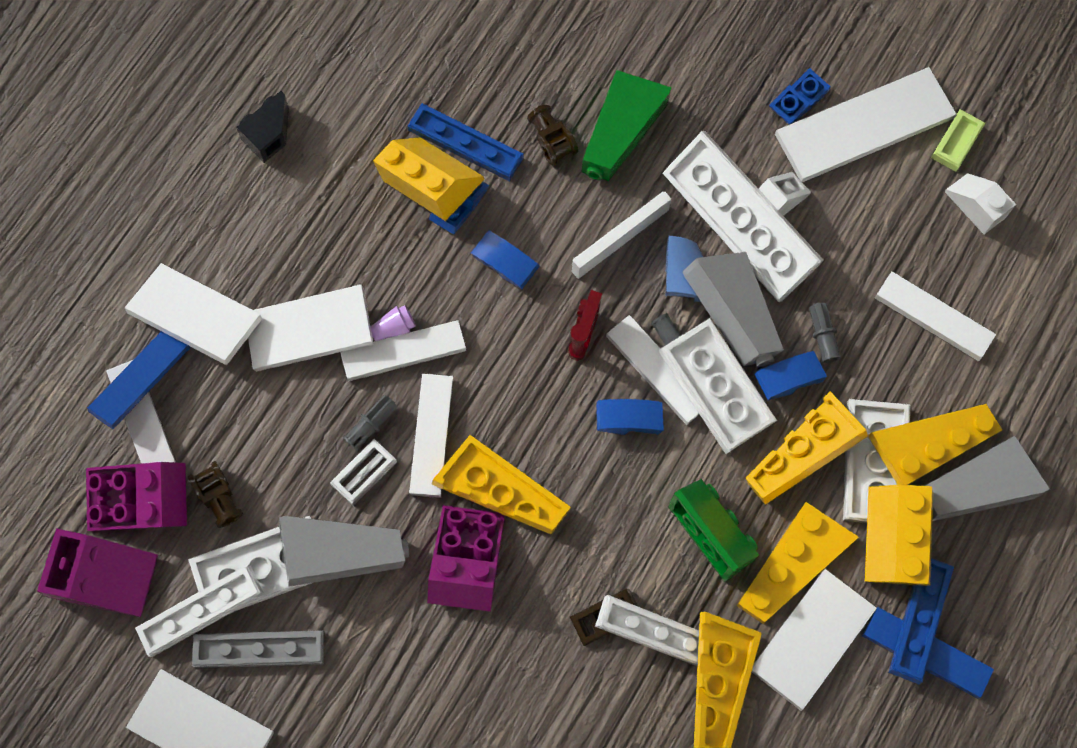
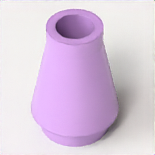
(394, 323)

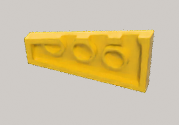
(815, 443)
(928, 443)
(496, 484)
(799, 556)
(723, 676)

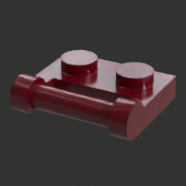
(585, 324)

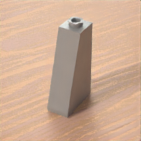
(736, 305)
(987, 482)
(337, 550)

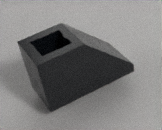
(266, 128)

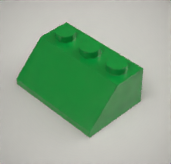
(713, 529)

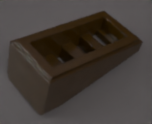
(580, 626)

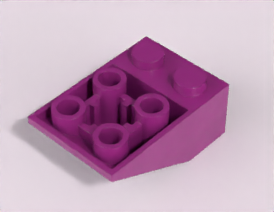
(136, 496)
(465, 558)
(97, 573)

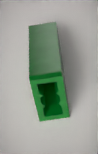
(624, 119)

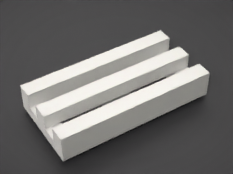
(371, 481)

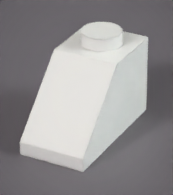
(784, 191)
(981, 201)

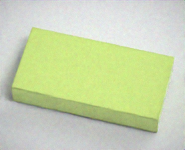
(958, 140)

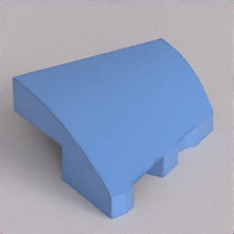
(679, 255)

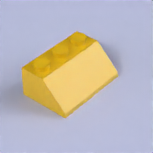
(427, 175)
(899, 534)

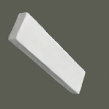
(621, 234)
(935, 316)
(403, 350)
(646, 359)
(145, 427)
(431, 434)
(199, 611)
(649, 629)

